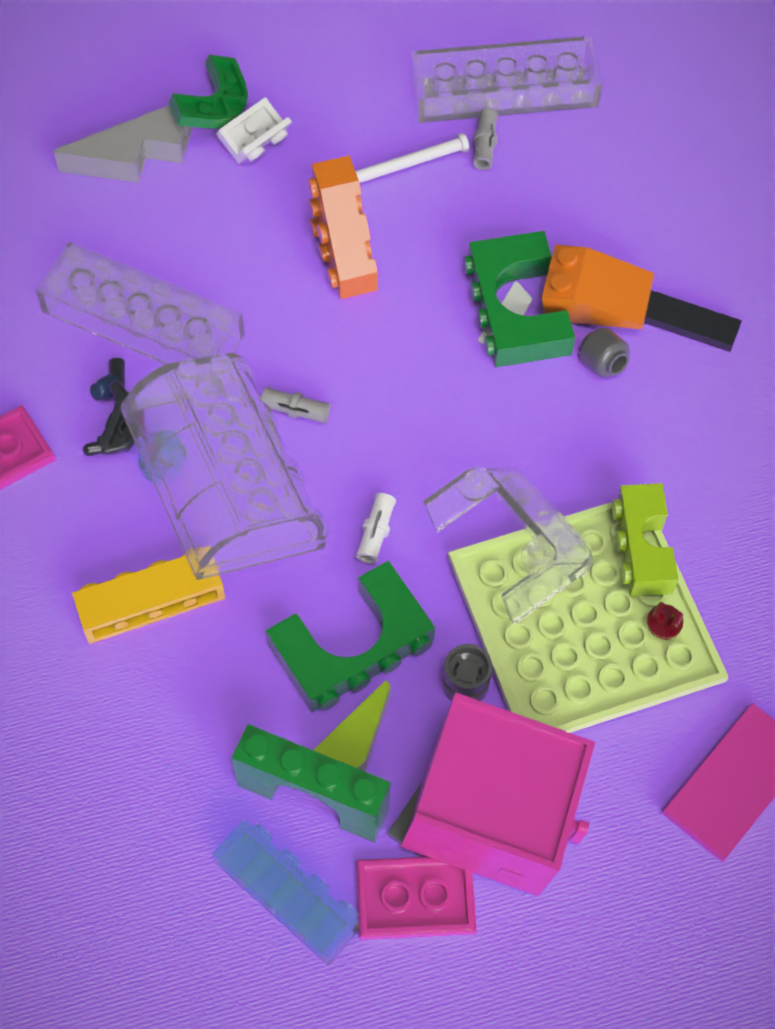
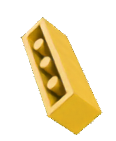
(143, 598)

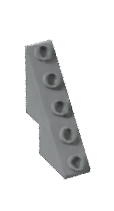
(123, 149)

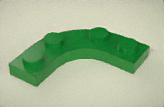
(220, 107)

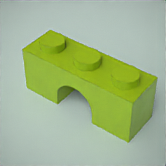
(646, 567)

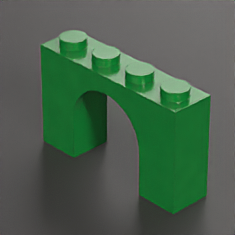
(513, 336)
(326, 677)
(266, 761)

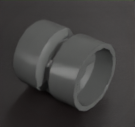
(467, 672)

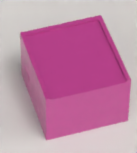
(500, 795)

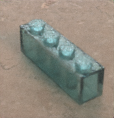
(286, 891)

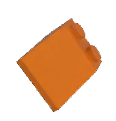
(596, 288)

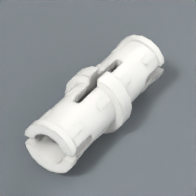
(380, 514)

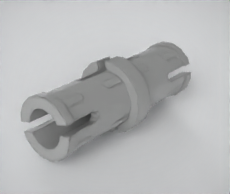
(485, 139)
(296, 405)

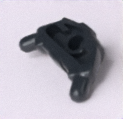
(116, 434)

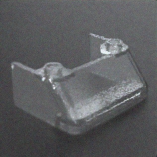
(551, 558)

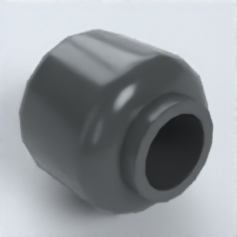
(605, 352)

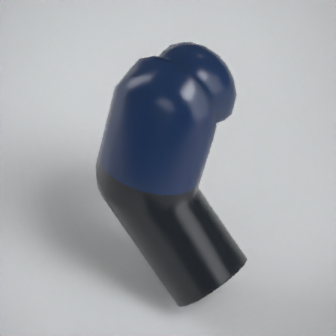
(116, 372)

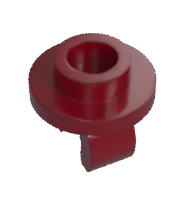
(665, 621)

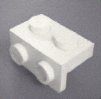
(253, 130)

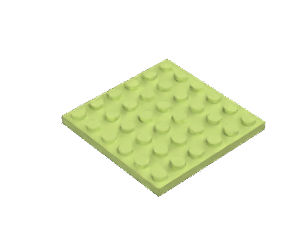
(589, 645)

